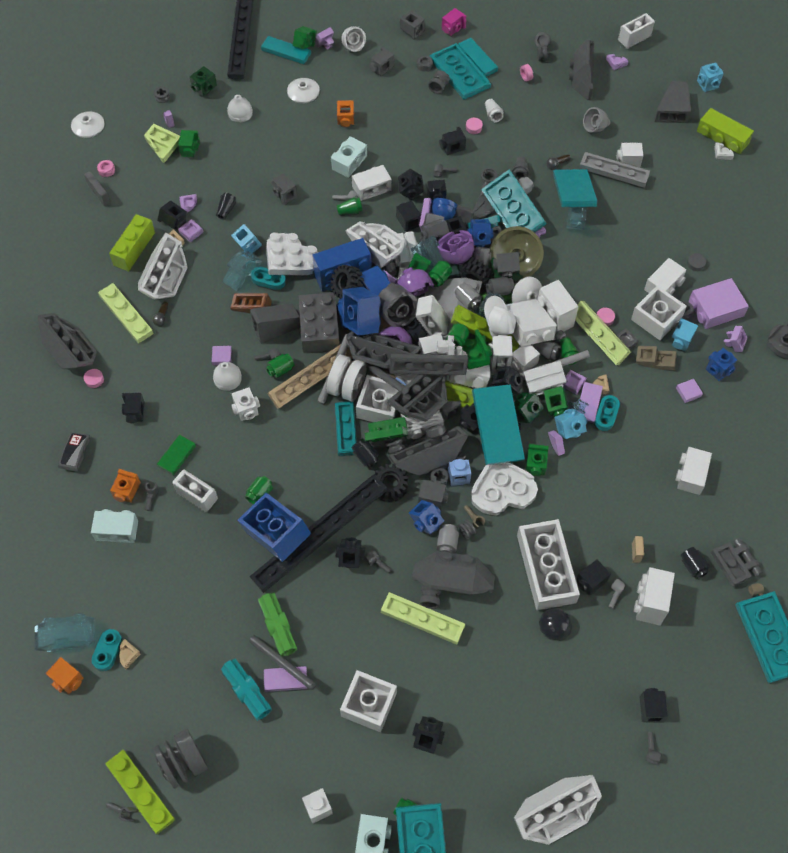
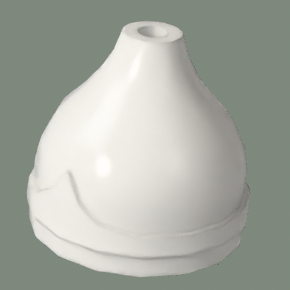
(353, 39)
(239, 109)
(227, 376)

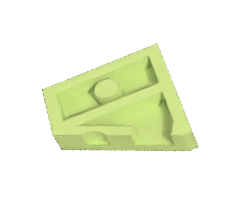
(162, 141)

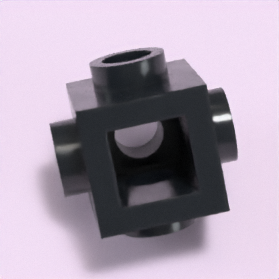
(410, 184)
(508, 376)
(466, 420)
(350, 552)
(428, 734)

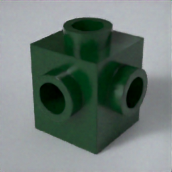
(203, 81)
(527, 407)

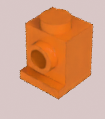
(345, 117)
(131, 486)

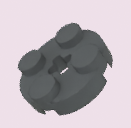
(776, 341)

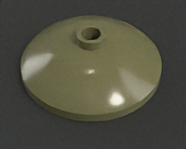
(523, 241)

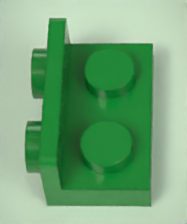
(477, 351)
(387, 430)

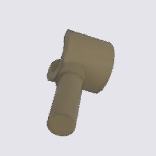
(473, 516)
(756, 589)

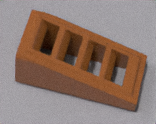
(261, 300)

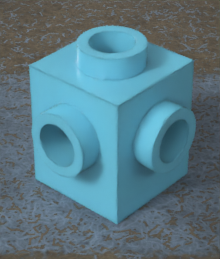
(710, 77)
(571, 423)

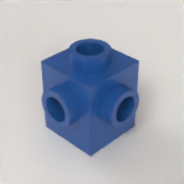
(481, 232)
(721, 364)
(426, 517)

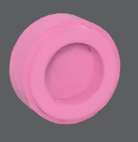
(526, 72)
(474, 125)
(106, 168)
(606, 315)
(93, 378)

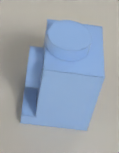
(458, 469)

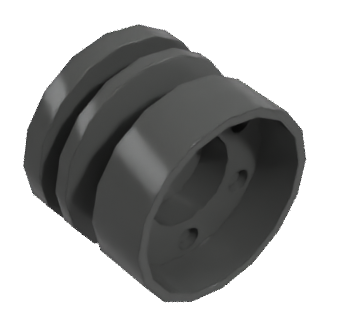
(180, 758)

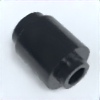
(365, 452)
(695, 562)

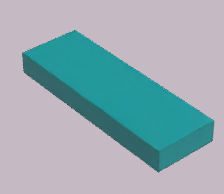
(285, 50)
(478, 57)
(345, 427)

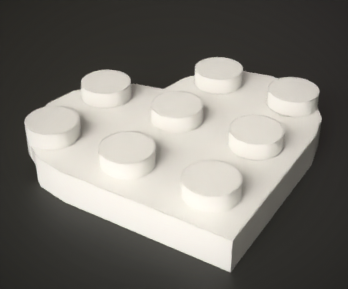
(288, 256)
(503, 487)

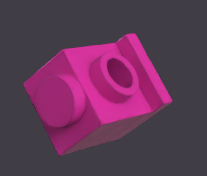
(453, 22)

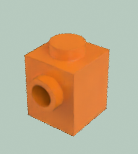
(64, 676)

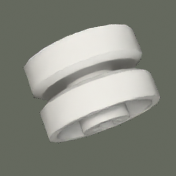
(346, 378)

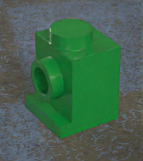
(304, 37)
(188, 143)
(554, 396)
(537, 459)

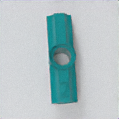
(246, 689)

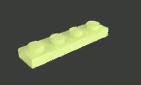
(125, 313)
(601, 333)
(423, 618)

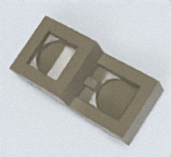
(652, 358)

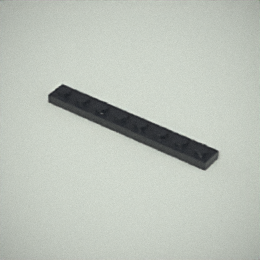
(240, 39)
(321, 531)

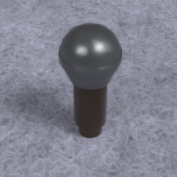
(552, 163)
(159, 318)

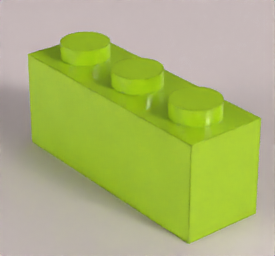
(725, 131)
(132, 242)

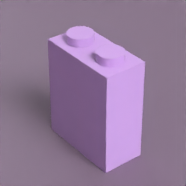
(718, 303)

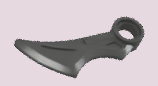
(483, 207)

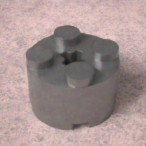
(397, 305)

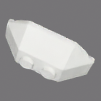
(381, 241)
(164, 269)
(558, 809)

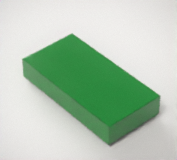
(176, 455)

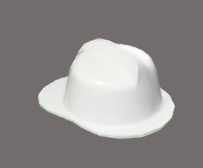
(498, 317)

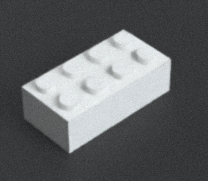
(547, 565)

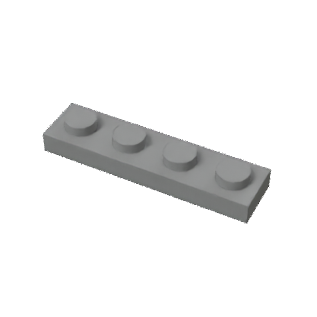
(614, 169)

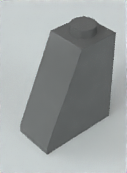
(675, 104)
(274, 321)

